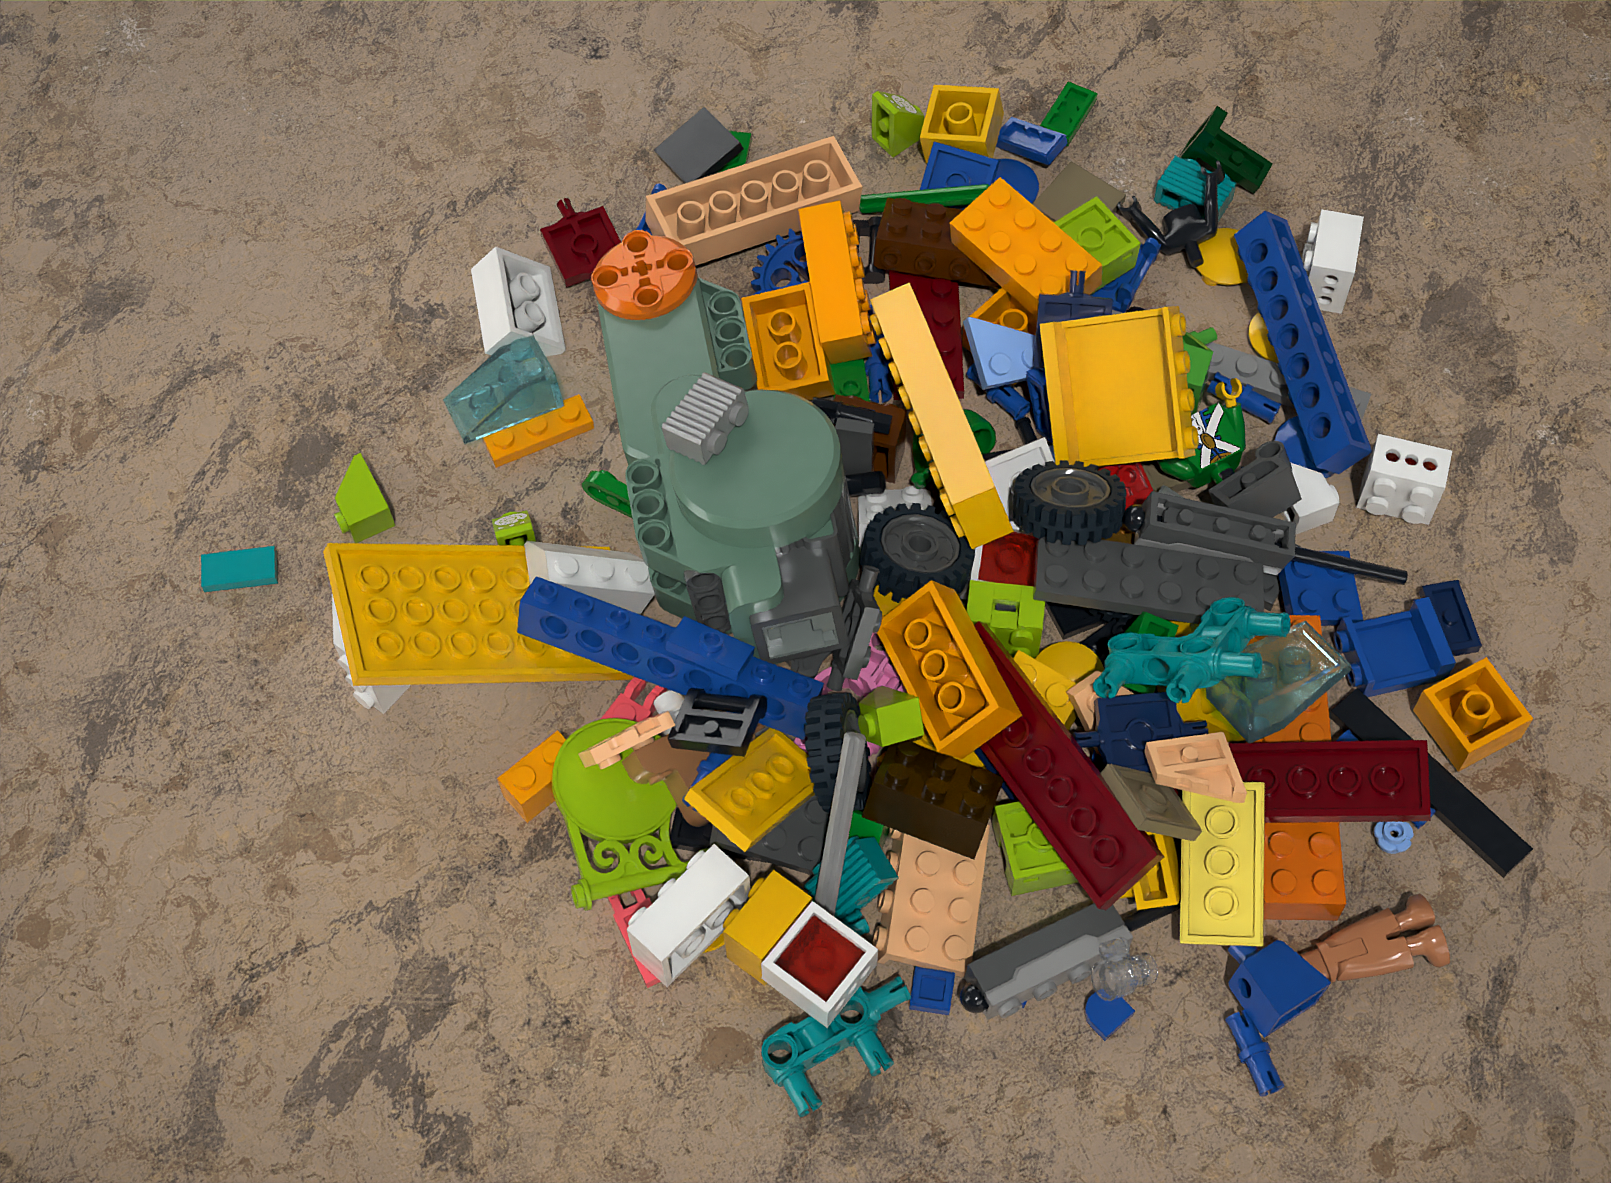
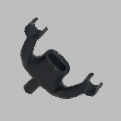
(1185, 224)

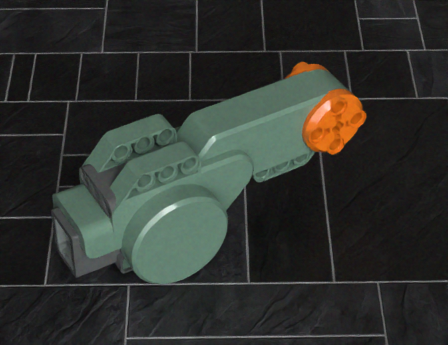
(765, 527)

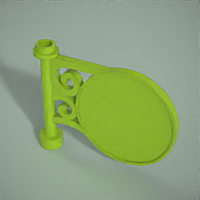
(615, 812)

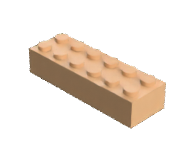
(753, 200)

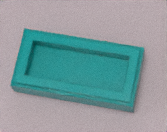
(239, 569)

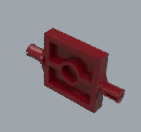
(579, 241)

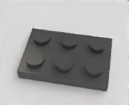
(792, 844)

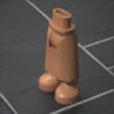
(1374, 944)

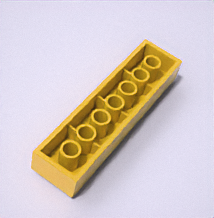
(940, 417)

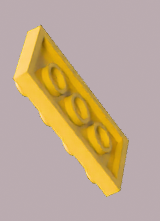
(756, 791)

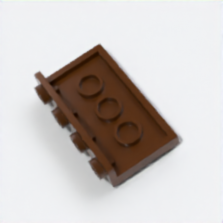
(918, 242)

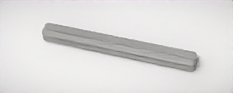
(840, 821)

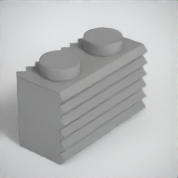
(705, 418)

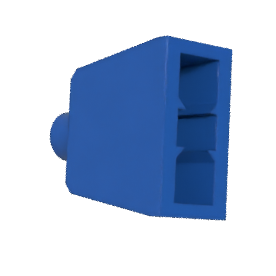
(1274, 984)

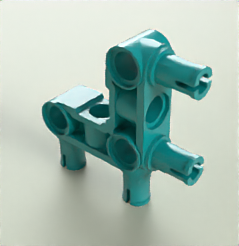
(1193, 659)
(813, 1043)

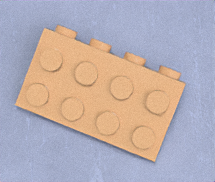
(931, 907)

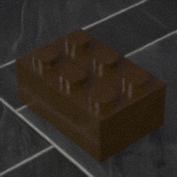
(933, 797)

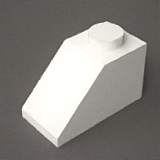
(1317, 503)

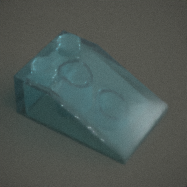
(504, 391)
(1292, 678)

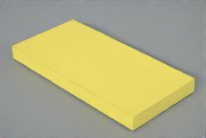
(1224, 871)

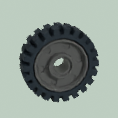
(1069, 502)
(914, 549)
(827, 722)

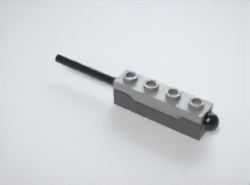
(1235, 534)
(1047, 959)

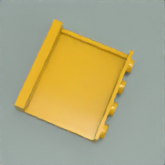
(1119, 388)

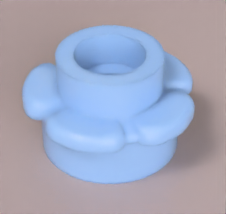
(1393, 844)

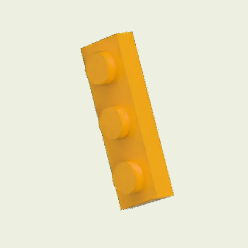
(539, 432)

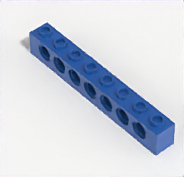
(1302, 344)
(638, 649)

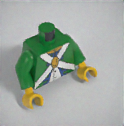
(1220, 441)

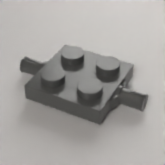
(861, 619)

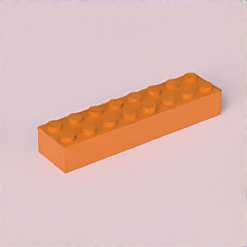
(1306, 857)

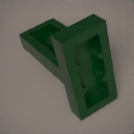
(1237, 159)

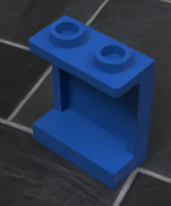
(1395, 650)

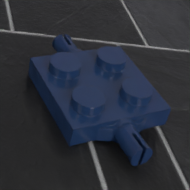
(1067, 307)
(1130, 722)

